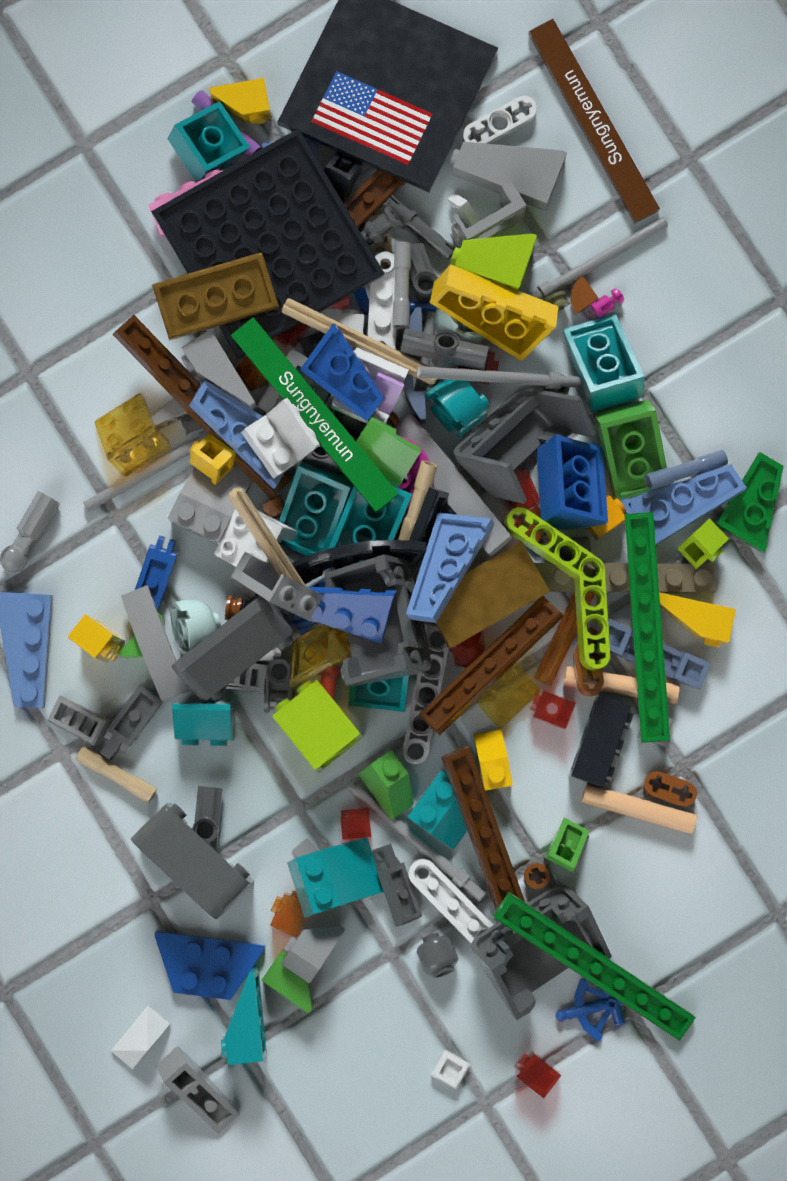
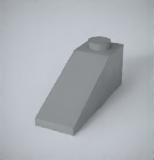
(196, 1089)

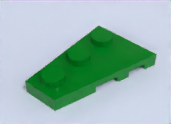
(751, 512)

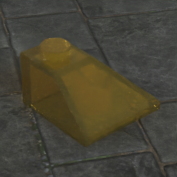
(317, 653)

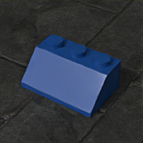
(571, 483)

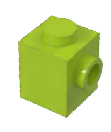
(703, 544)

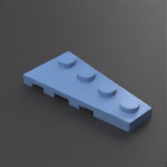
(228, 419)
(686, 501)
(447, 558)
(25, 637)

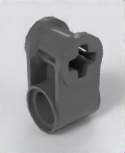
(276, 688)

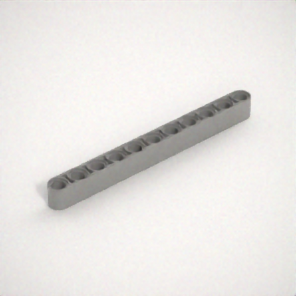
(428, 681)

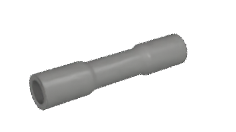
(401, 302)

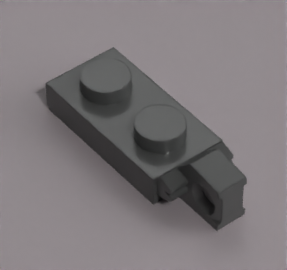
(130, 721)
(396, 886)

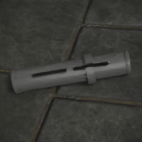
(420, 229)

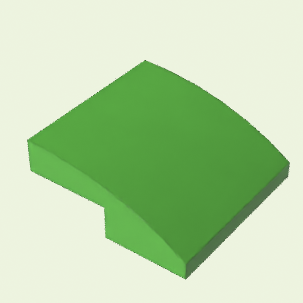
(388, 451)

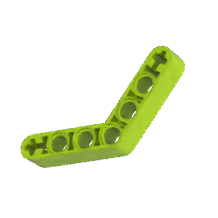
(582, 583)

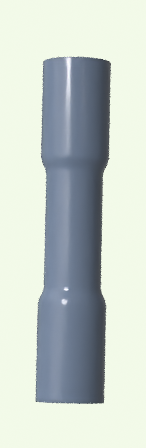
(700, 465)

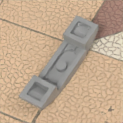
(153, 642)

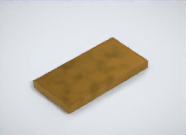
(215, 296)
(491, 594)

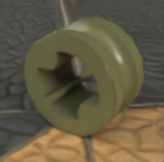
(558, 300)

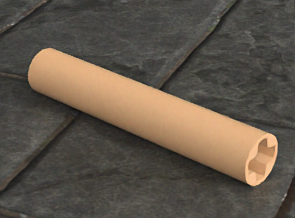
(619, 684)
(639, 808)

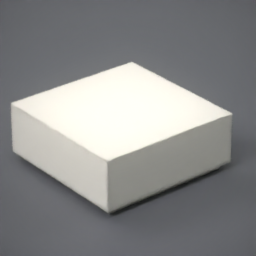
(450, 1069)

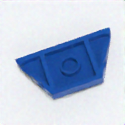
(206, 964)

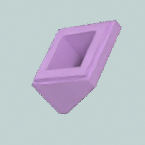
(391, 390)

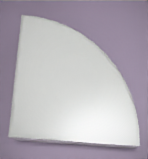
(465, 208)

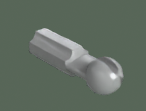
(30, 529)

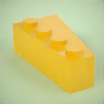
(494, 310)

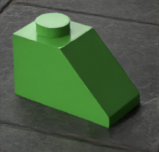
(389, 784)
(289, 984)

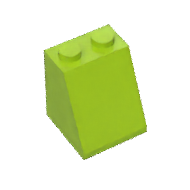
(497, 258)
(316, 725)

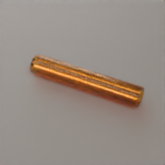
(560, 643)

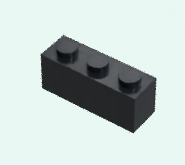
(601, 741)

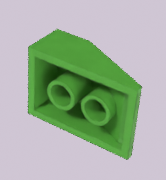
(630, 446)

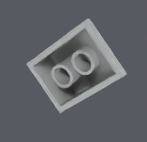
(210, 363)
(206, 506)

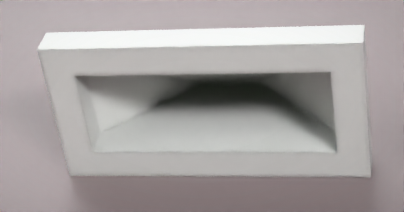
(140, 1037)

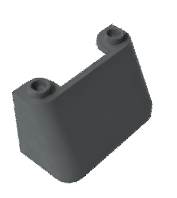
(405, 642)
(521, 967)

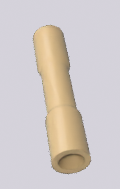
(423, 481)
(101, 765)

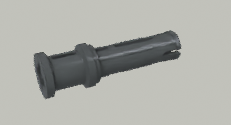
(381, 227)

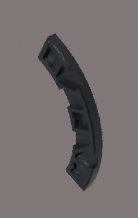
(345, 555)

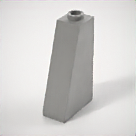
(493, 166)

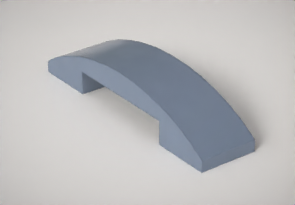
(415, 398)
(678, 665)

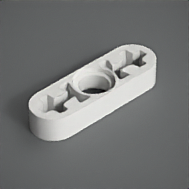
(520, 119)

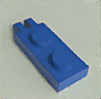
(158, 569)

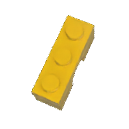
(96, 639)

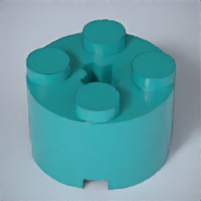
(457, 405)

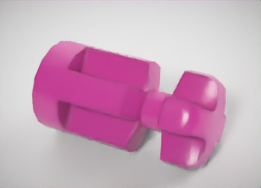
(605, 304)

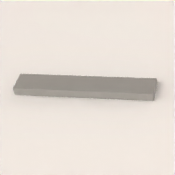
(462, 495)

